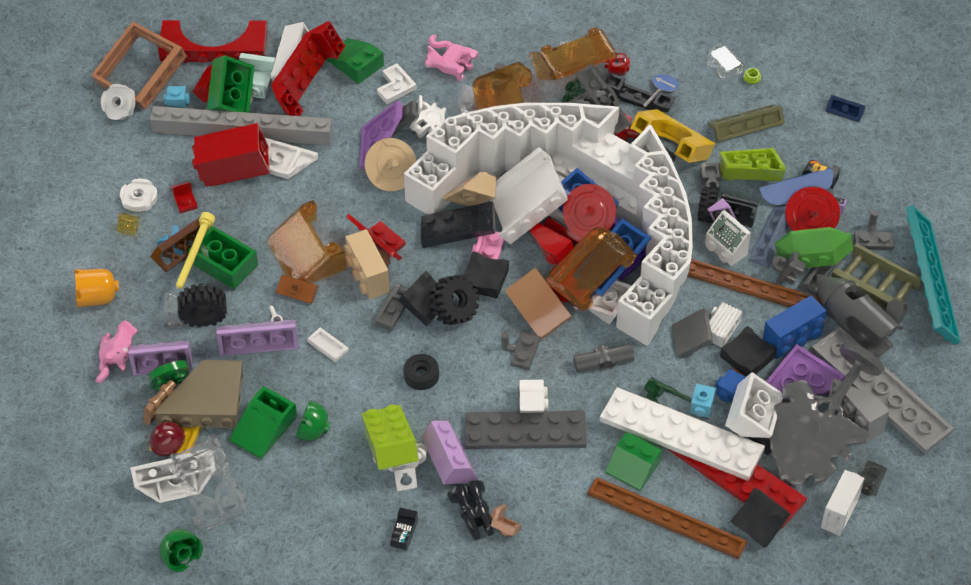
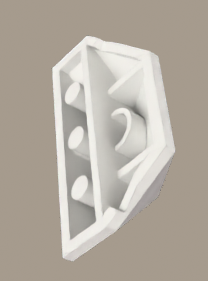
(161, 484)

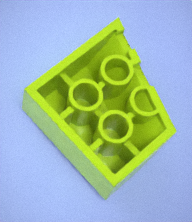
(751, 165)

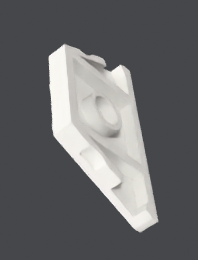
(288, 159)

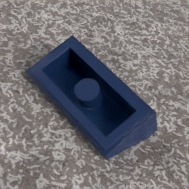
(845, 108)

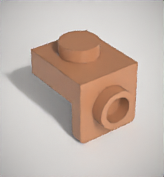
(506, 526)

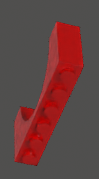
(252, 42)

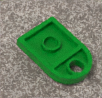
(175, 371)

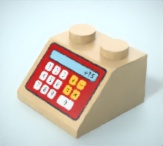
(474, 190)

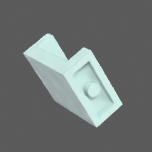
(262, 73)

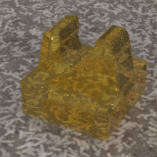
(127, 224)

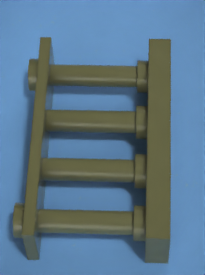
(879, 263)

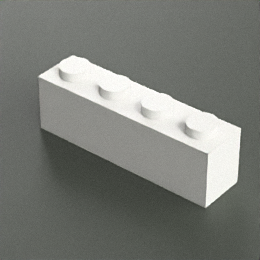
(290, 39)

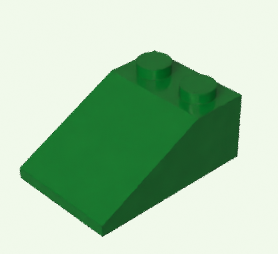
(358, 60)

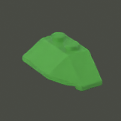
(816, 246)

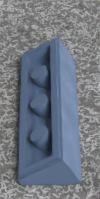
(776, 232)

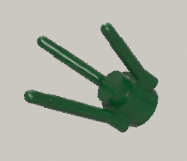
(657, 388)

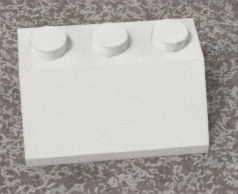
(753, 408)

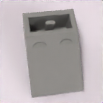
(863, 409)

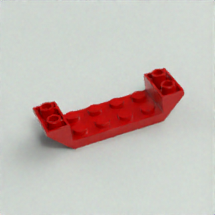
(304, 64)

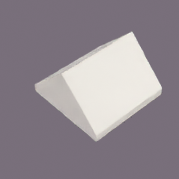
(607, 305)

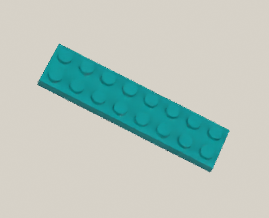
(932, 275)

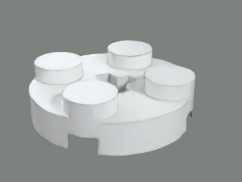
(127, 103)
(137, 204)

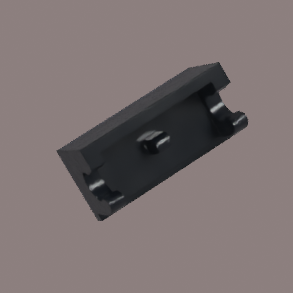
(743, 209)

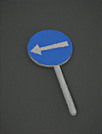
(662, 83)

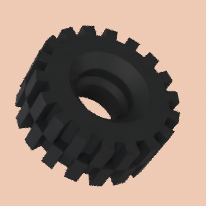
(443, 302)
(202, 305)

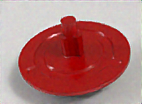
(589, 208)
(812, 209)

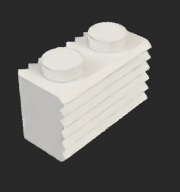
(724, 322)

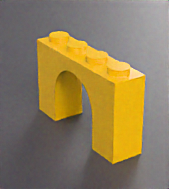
(691, 146)

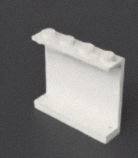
(527, 194)

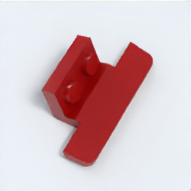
(382, 237)

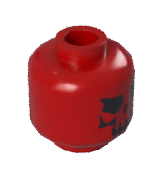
(618, 65)

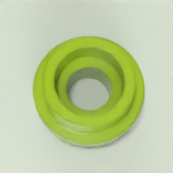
(752, 72)

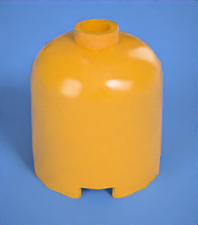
(94, 287)

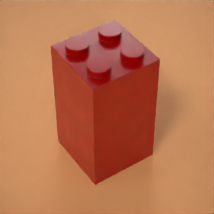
(231, 155)

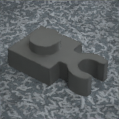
(711, 175)

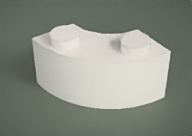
(533, 396)

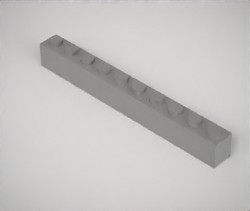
(275, 127)

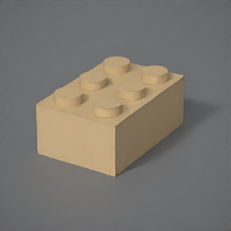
(367, 264)

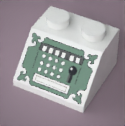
(728, 239)

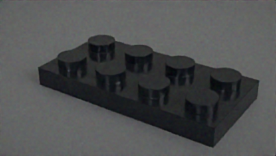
(458, 224)

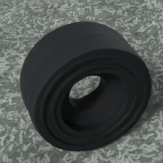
(418, 362)

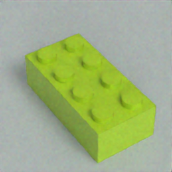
(389, 437)

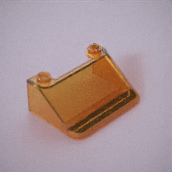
(501, 86)
(301, 250)
(589, 266)

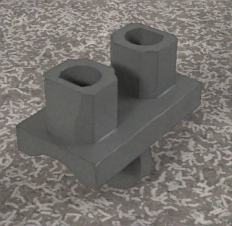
(788, 268)

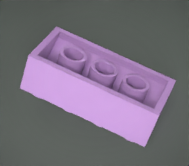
(257, 337)

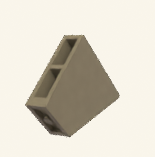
(206, 397)

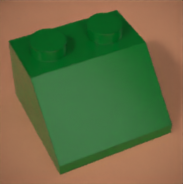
(634, 461)

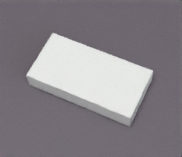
(327, 344)

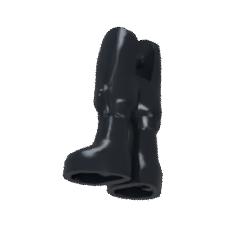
(476, 515)

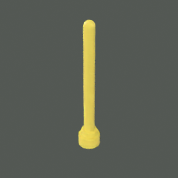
(205, 221)

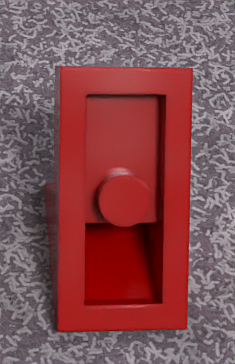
(184, 197)

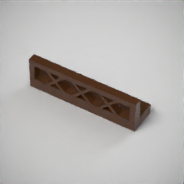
(176, 241)

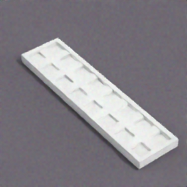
(682, 433)

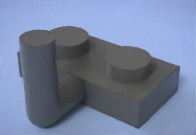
(874, 239)
(523, 351)

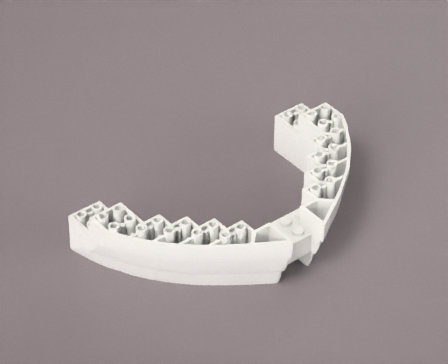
(580, 138)

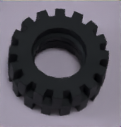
(707, 199)

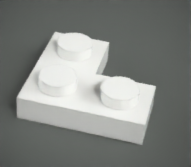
(398, 86)

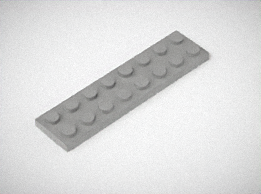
(906, 410)

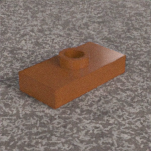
(297, 289)

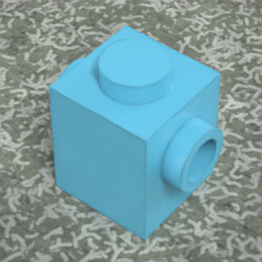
(176, 97)
(702, 401)

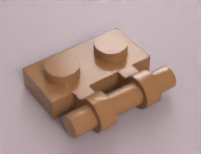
(154, 402)

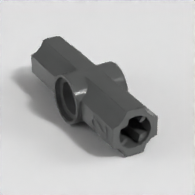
(603, 357)

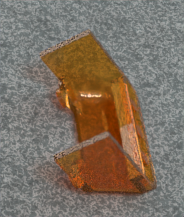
(573, 56)

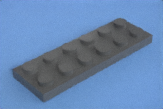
(525, 430)

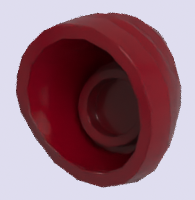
(167, 439)

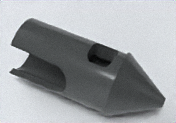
(857, 313)

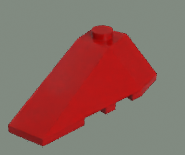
(552, 244)

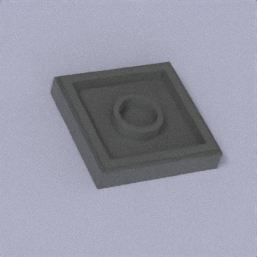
(692, 333)

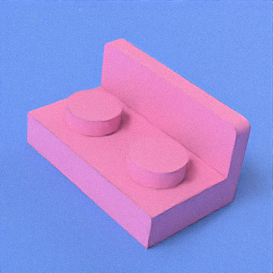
(489, 245)

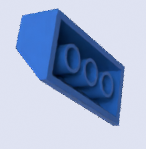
(635, 240)

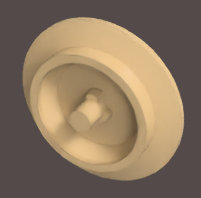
(388, 162)

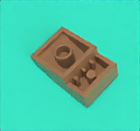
(538, 303)

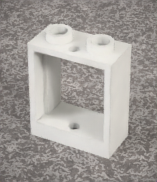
(842, 502)

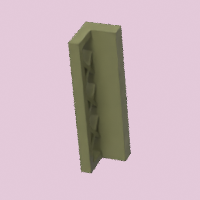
(747, 122)

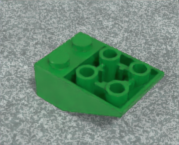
(263, 422)

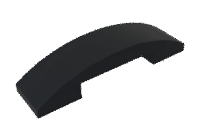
(638, 96)

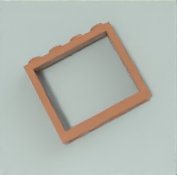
(159, 78)

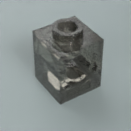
(872, 472)

